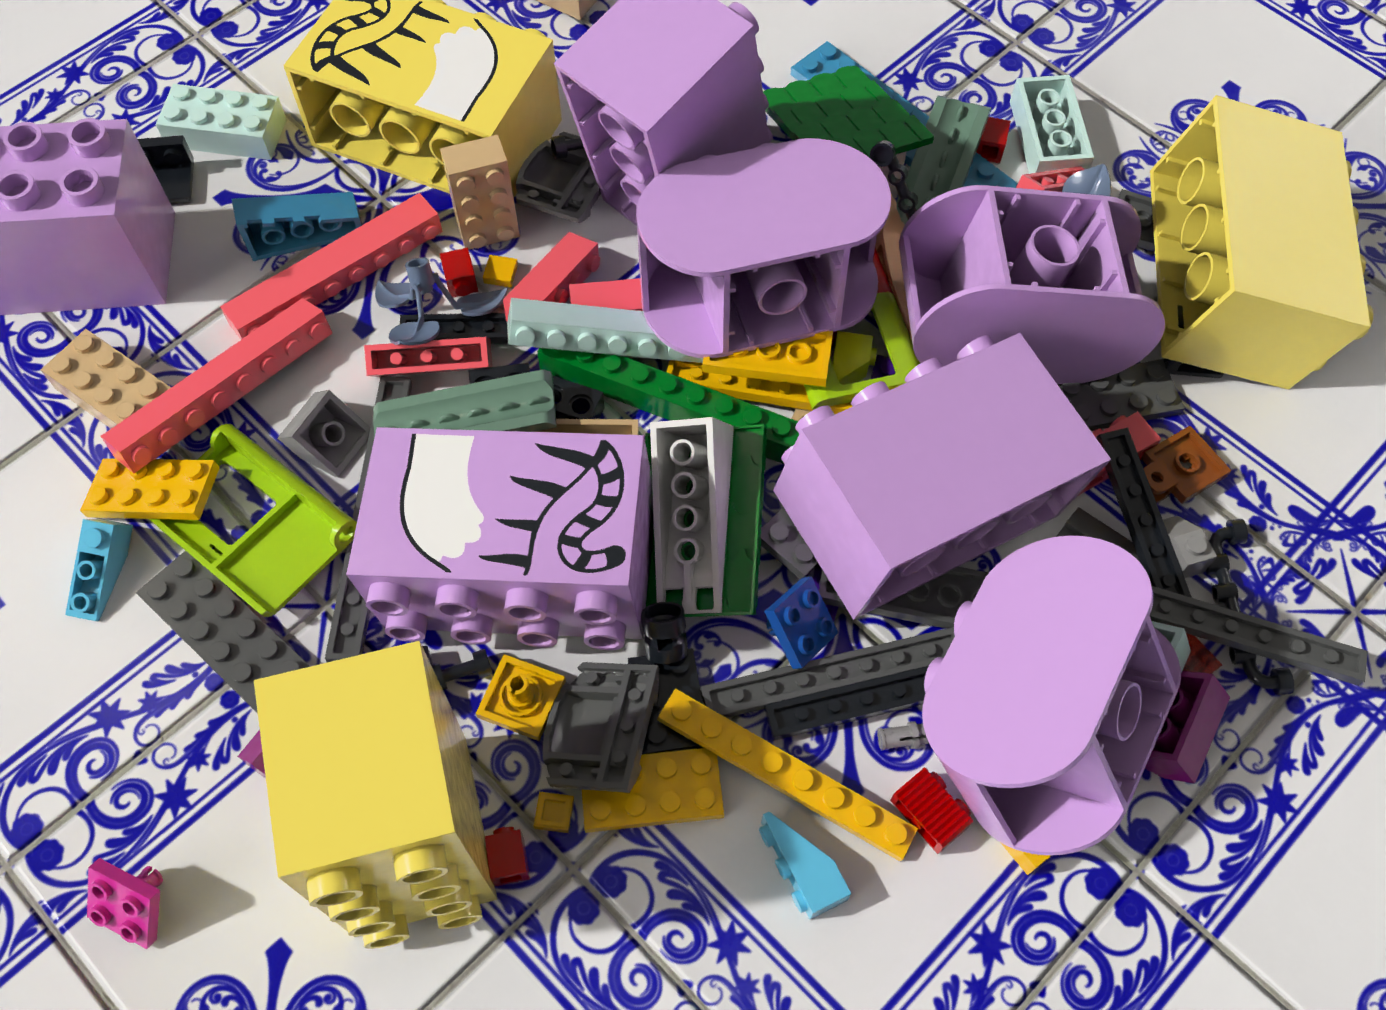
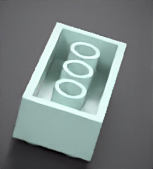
(223, 120)
(1050, 124)

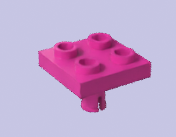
(124, 901)

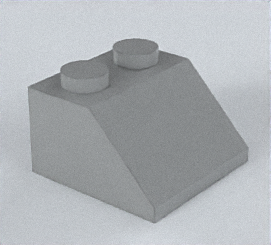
(325, 433)

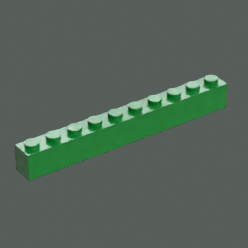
(665, 393)

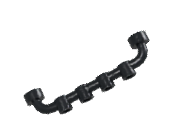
(884, 155)
(1226, 592)

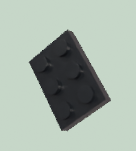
(684, 678)

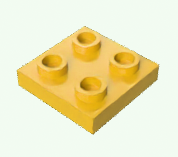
(520, 697)

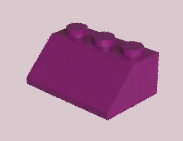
(1189, 728)

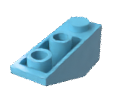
(97, 566)
(810, 871)

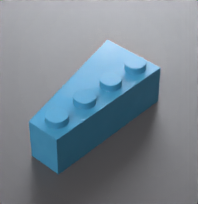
(294, 222)

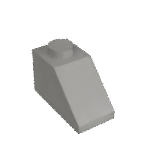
(1190, 546)

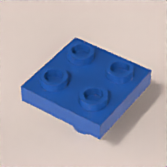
(801, 622)

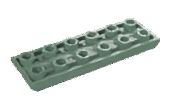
(947, 161)
(501, 404)

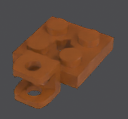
(1169, 476)

